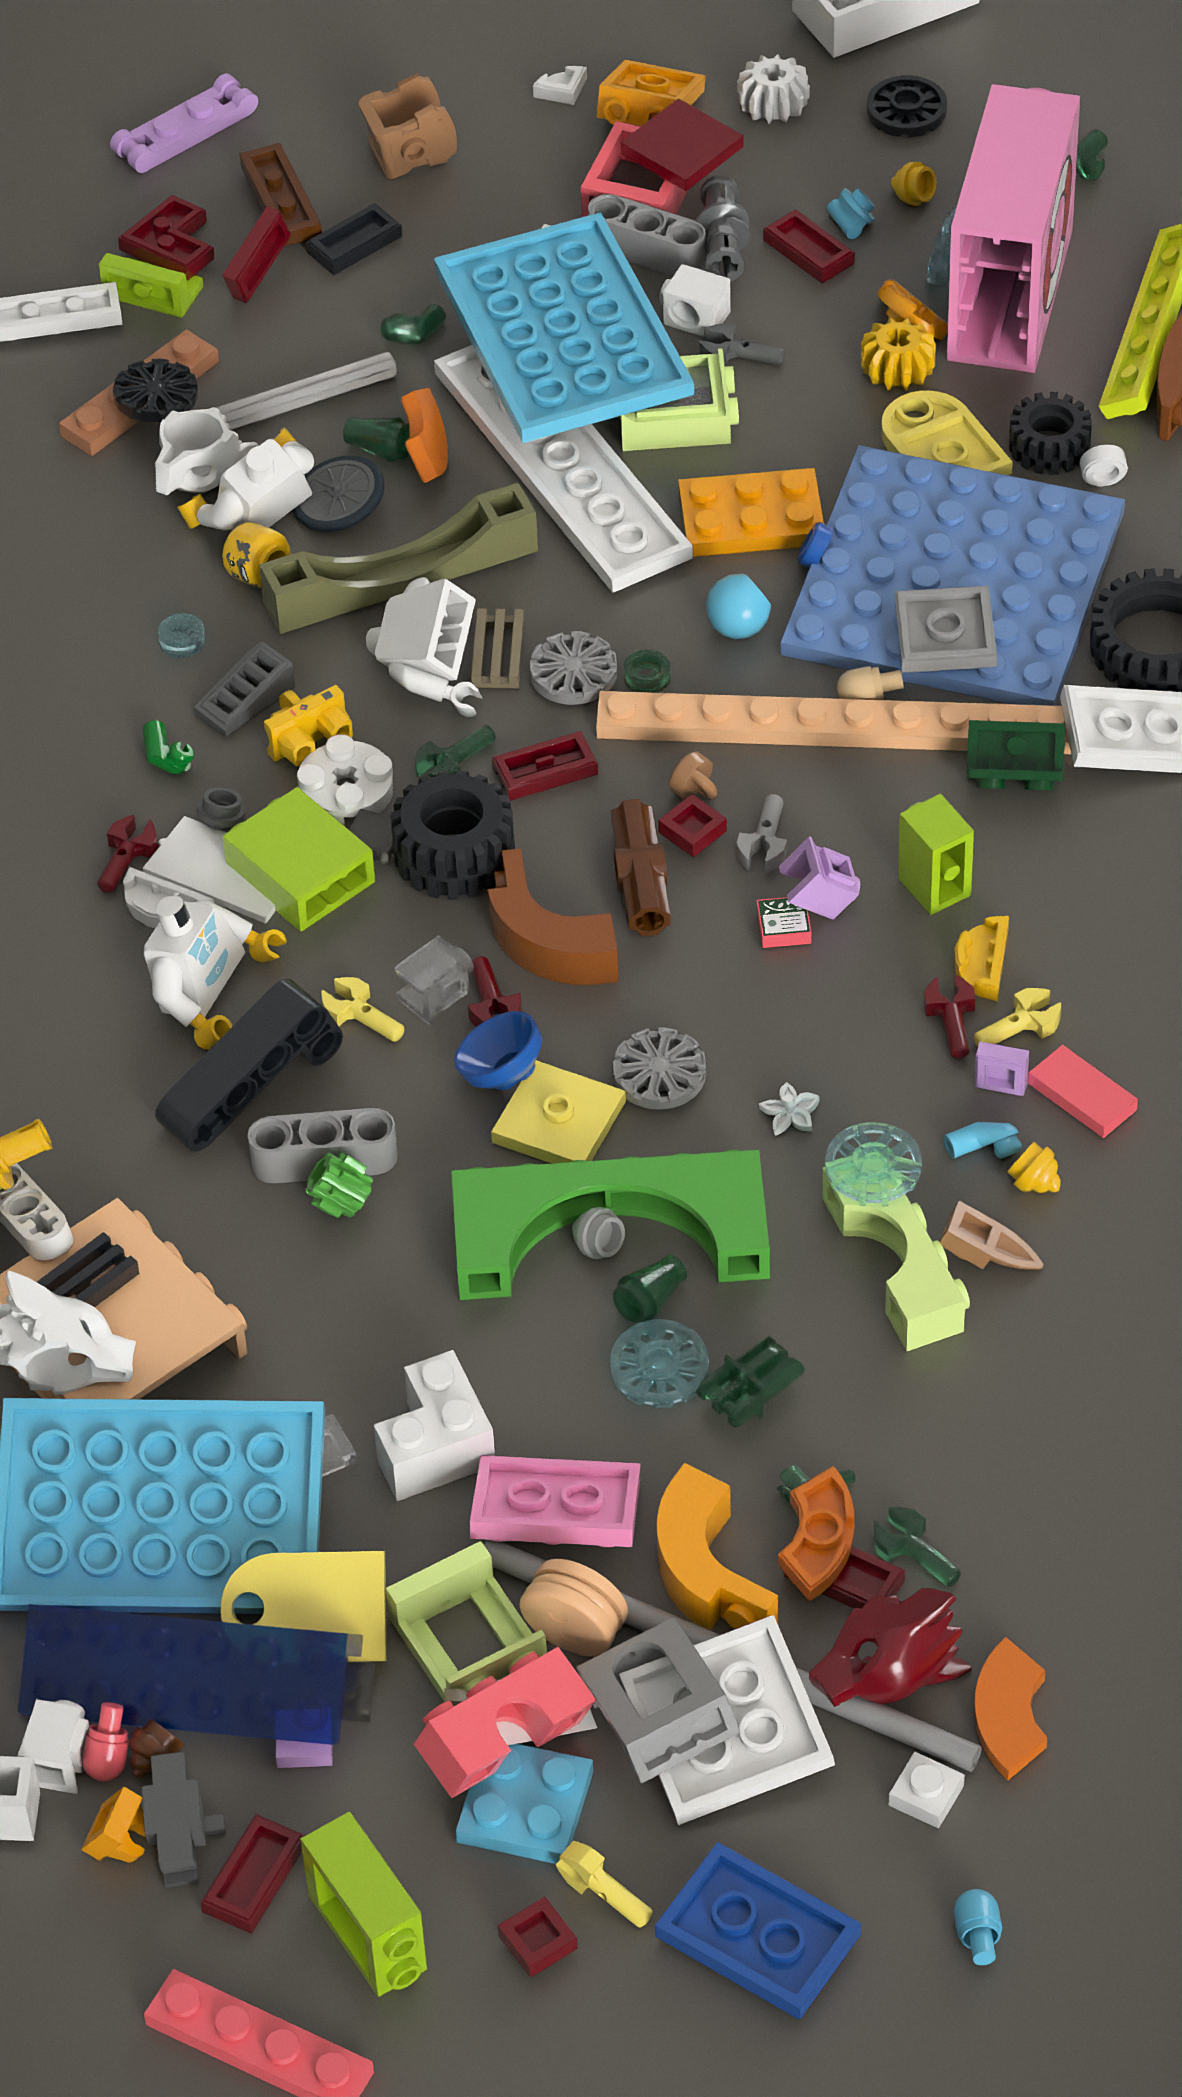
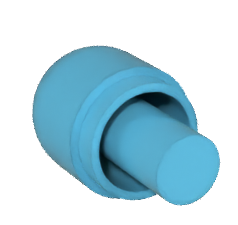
(978, 1924)

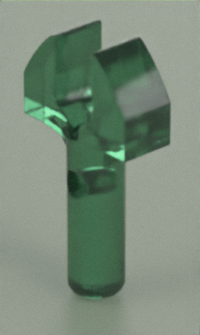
(449, 758)
(913, 1525)

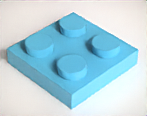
(527, 1804)

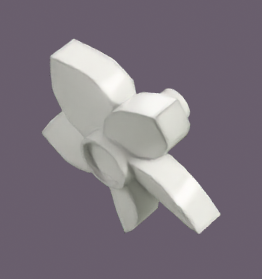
(791, 1109)

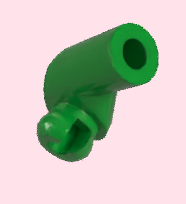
(161, 754)

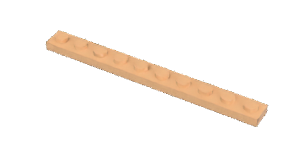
(804, 720)

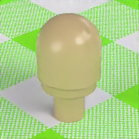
(868, 683)

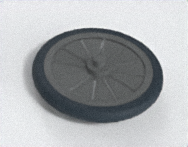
(342, 493)

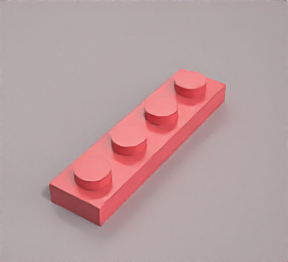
(255, 2040)

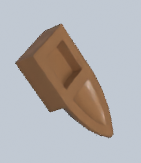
(982, 1240)

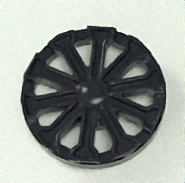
(906, 104)
(154, 392)

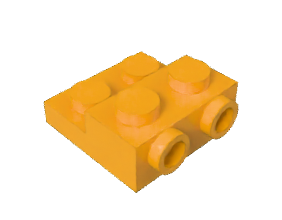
(642, 90)

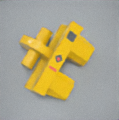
(304, 721)

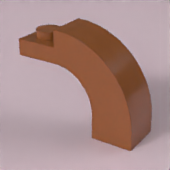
(546, 943)

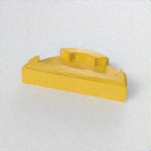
(981, 956)

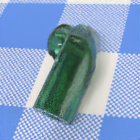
(1087, 163)
(413, 328)

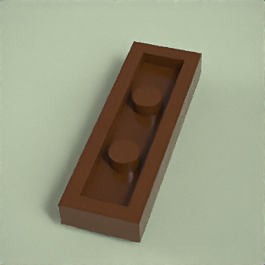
(279, 187)

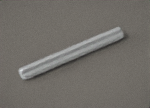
(309, 390)

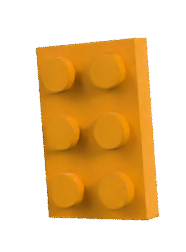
(749, 511)

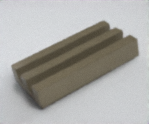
(499, 622)

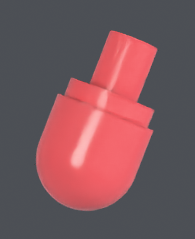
(106, 1745)

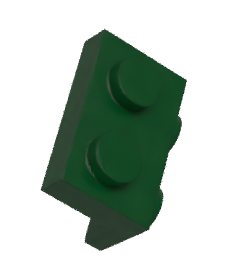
(1015, 752)

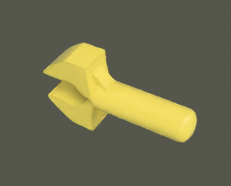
(357, 1008)
(1024, 1018)
(583, 1869)

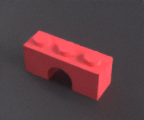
(538, 1695)

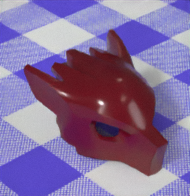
(911, 1652)

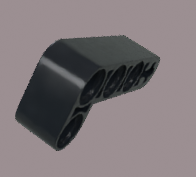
(246, 1062)

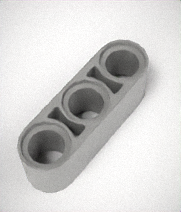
(652, 235)
(290, 1145)

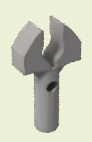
(764, 837)

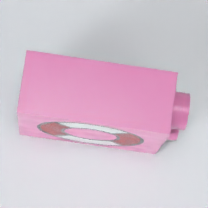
(1012, 228)

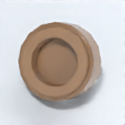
(692, 777)

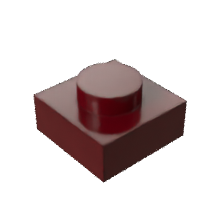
(692, 825)
(537, 1937)

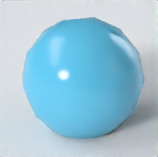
(737, 607)

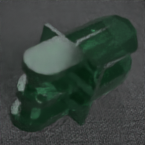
(750, 1379)

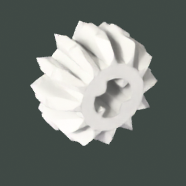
(773, 88)

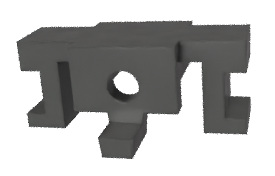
(176, 1817)

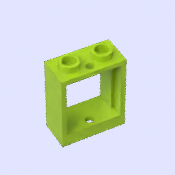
(364, 1904)

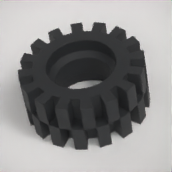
(1049, 415)

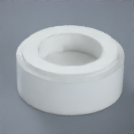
(1103, 465)

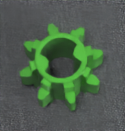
(339, 1185)

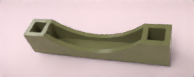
(316, 587)

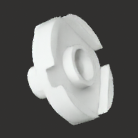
(347, 759)

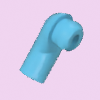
(981, 1134)

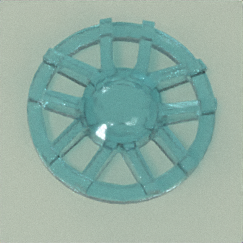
(873, 1163)

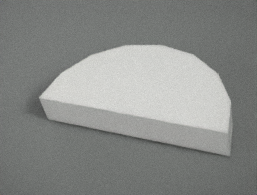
(145, 891)

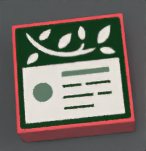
(782, 923)

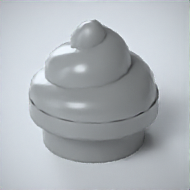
(598, 1233)

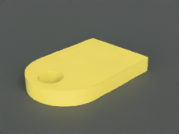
(944, 434)
(318, 1593)

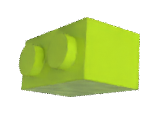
(935, 854)

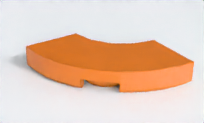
(427, 434)
(823, 1533)
(1005, 1711)

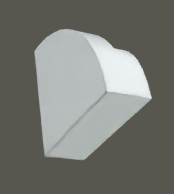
(561, 87)

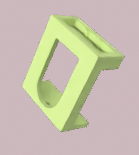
(444, 1586)

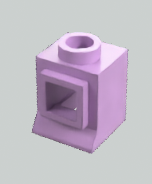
(826, 879)

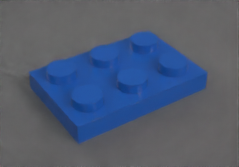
(758, 1930)

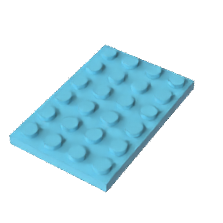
(563, 327)
(152, 1499)

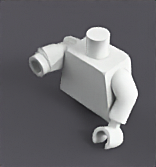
(426, 639)

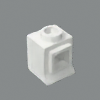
(56, 1743)

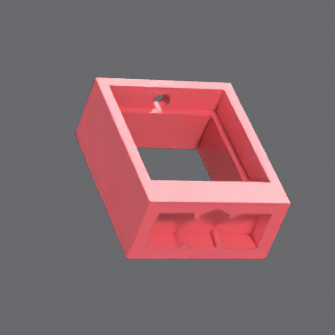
(598, 178)

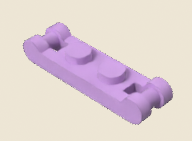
(185, 124)

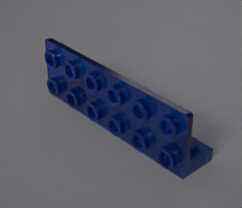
(189, 1672)

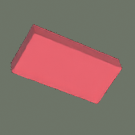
(1083, 1091)

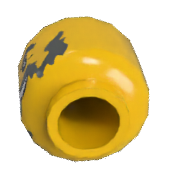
(250, 546)

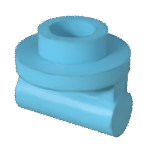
(851, 212)

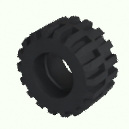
(446, 807)

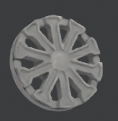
(573, 668)
(659, 1068)

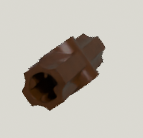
(640, 867)

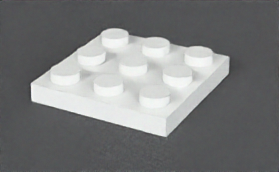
(775, 1719)

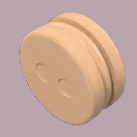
(574, 1607)

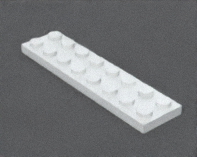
(576, 482)

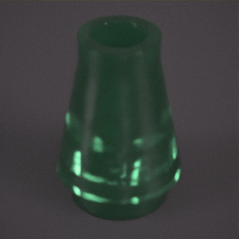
(378, 436)
(646, 1291)

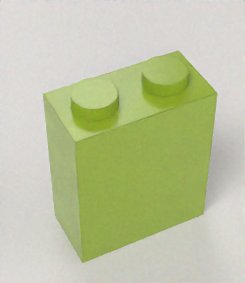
(299, 858)

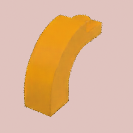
(699, 1586)

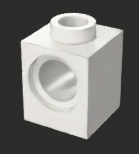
(695, 300)

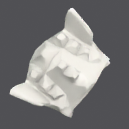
(196, 451)
(45, 1328)

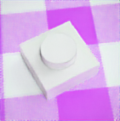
(926, 1790)

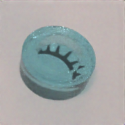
(181, 635)

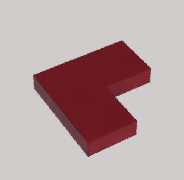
(165, 238)

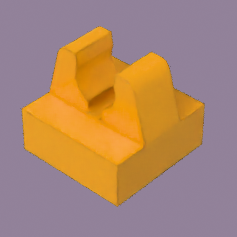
(109, 1830)

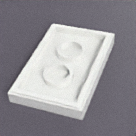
(1123, 728)

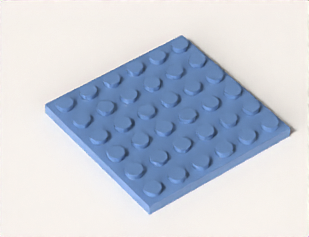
(954, 526)

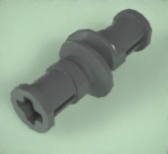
(725, 227)

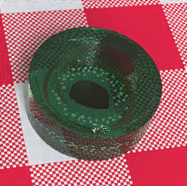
(647, 671)

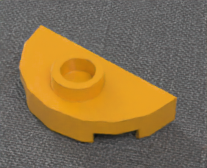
(905, 305)

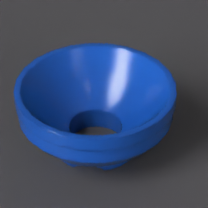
(499, 1051)

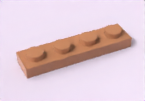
(100, 420)

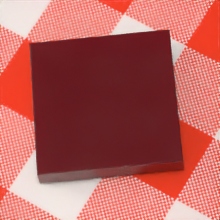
(682, 144)

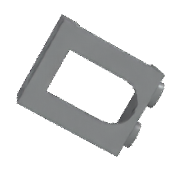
(675, 1731)

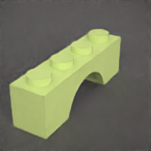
(922, 1295)

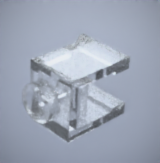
(435, 978)

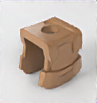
(408, 127)

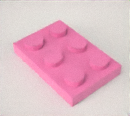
(555, 1501)

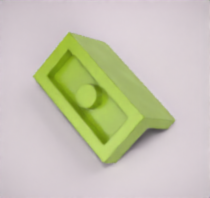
(150, 285)

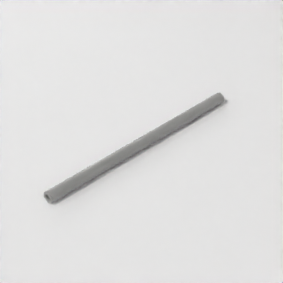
(859, 1710)

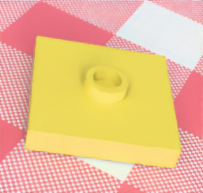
(558, 1115)

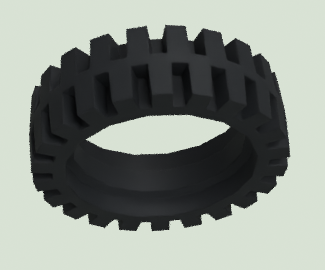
(1118, 658)

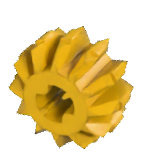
(898, 354)

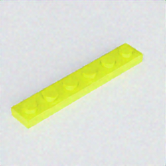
(1147, 329)

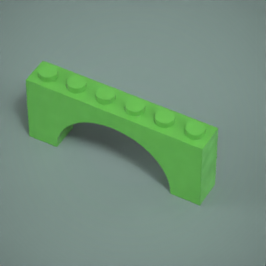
(514, 1207)

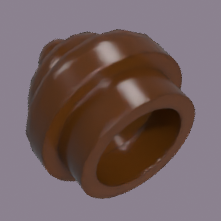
(149, 1742)

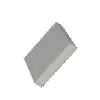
(945, 629)

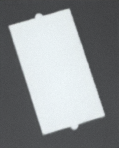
(196, 860)

